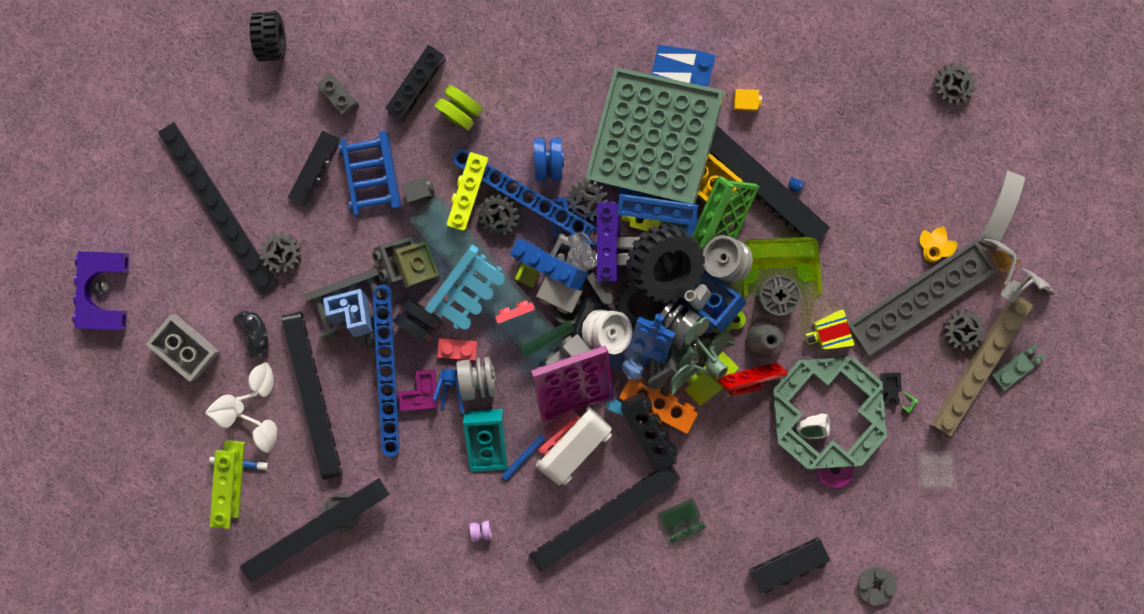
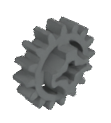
(958, 90)
(588, 191)
(507, 214)
(270, 255)
(963, 337)

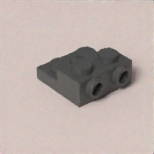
(384, 257)

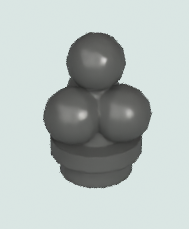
(368, 339)

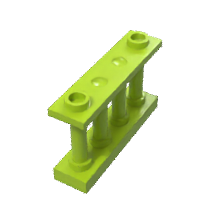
(227, 484)

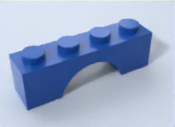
(547, 264)

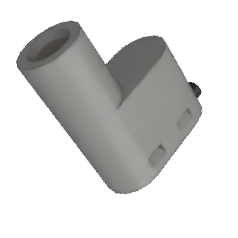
(698, 297)

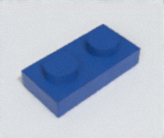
(562, 217)

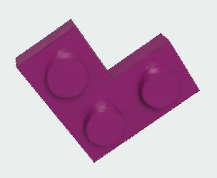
(423, 396)

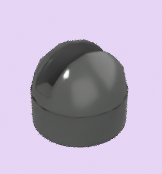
(105, 287)

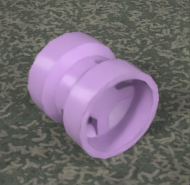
(475, 531)

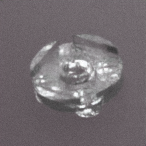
(581, 251)

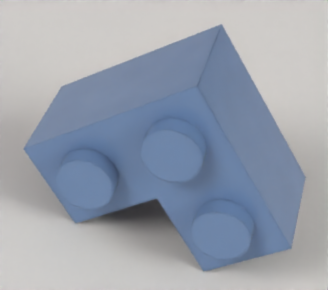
(351, 308)

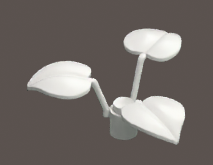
(227, 408)

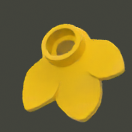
(937, 241)

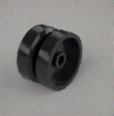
(418, 321)

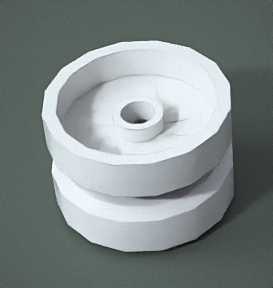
(607, 329)

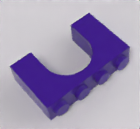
(87, 314)

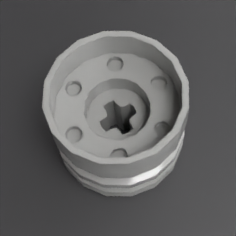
(476, 378)

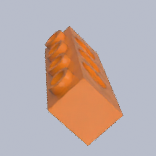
(681, 422)

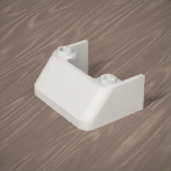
(574, 447)

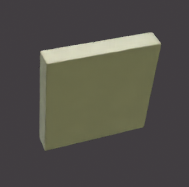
(416, 263)

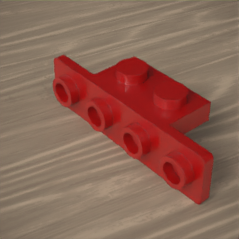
(751, 379)

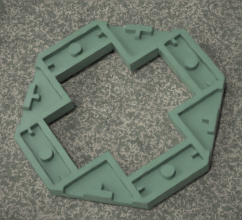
(832, 455)

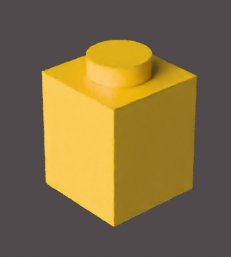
(746, 100)

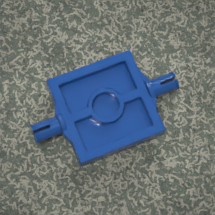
(651, 339)

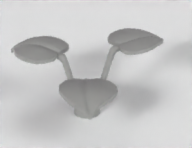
(1014, 288)

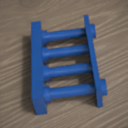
(385, 161)
(655, 208)

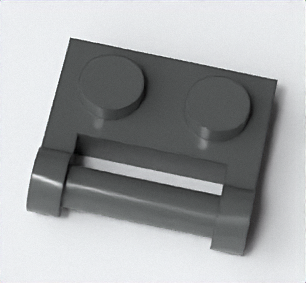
(598, 291)
(660, 372)

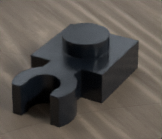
(891, 385)

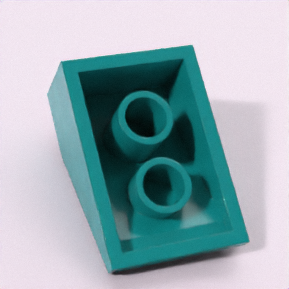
(485, 439)

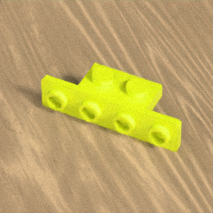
(468, 187)

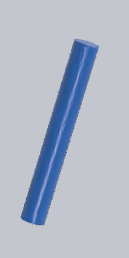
(523, 457)

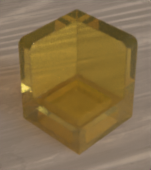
(1002, 260)

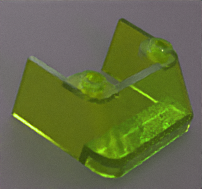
(785, 253)

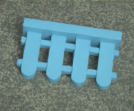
(467, 279)

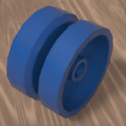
(548, 159)

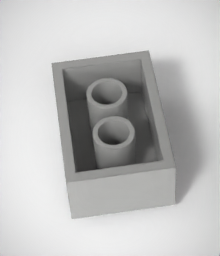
(182, 347)

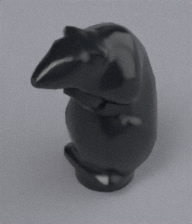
(257, 337)

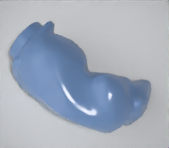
(632, 366)

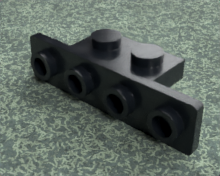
(315, 165)

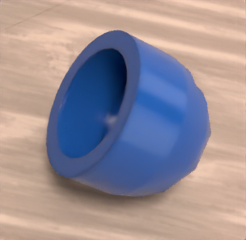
(795, 185)

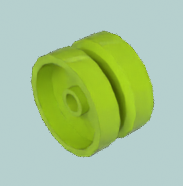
(458, 108)

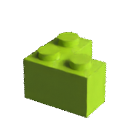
(705, 386)

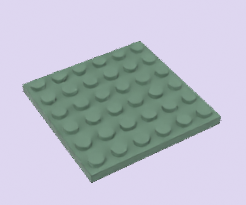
(655, 135)

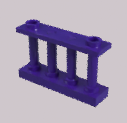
(607, 233)

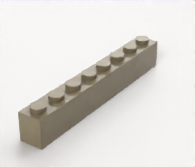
(980, 365)

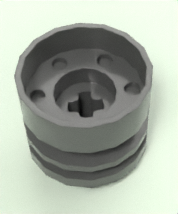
(766, 295)
(678, 323)

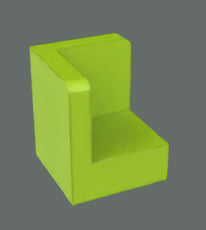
(527, 275)

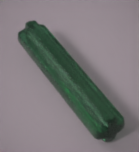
(547, 338)

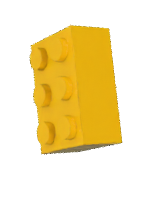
(712, 171)

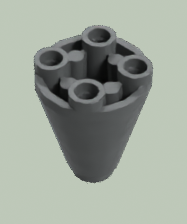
(758, 335)

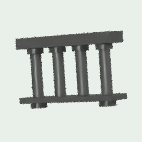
(335, 289)

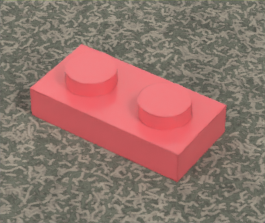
(522, 308)
(457, 349)

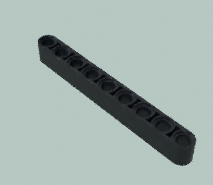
(311, 396)
(603, 518)
(314, 530)

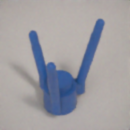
(448, 378)

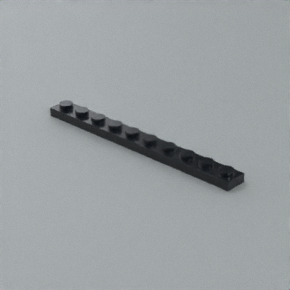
(217, 207)

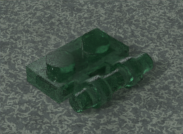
(679, 515)

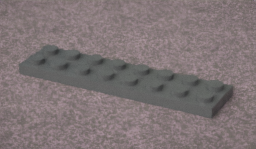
(922, 297)

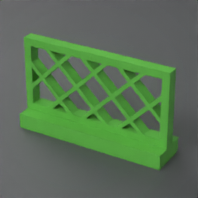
(715, 210)

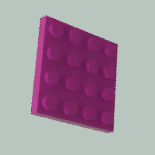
(573, 383)

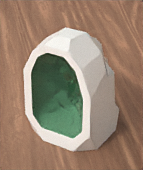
(814, 427)

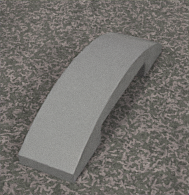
(1003, 209)

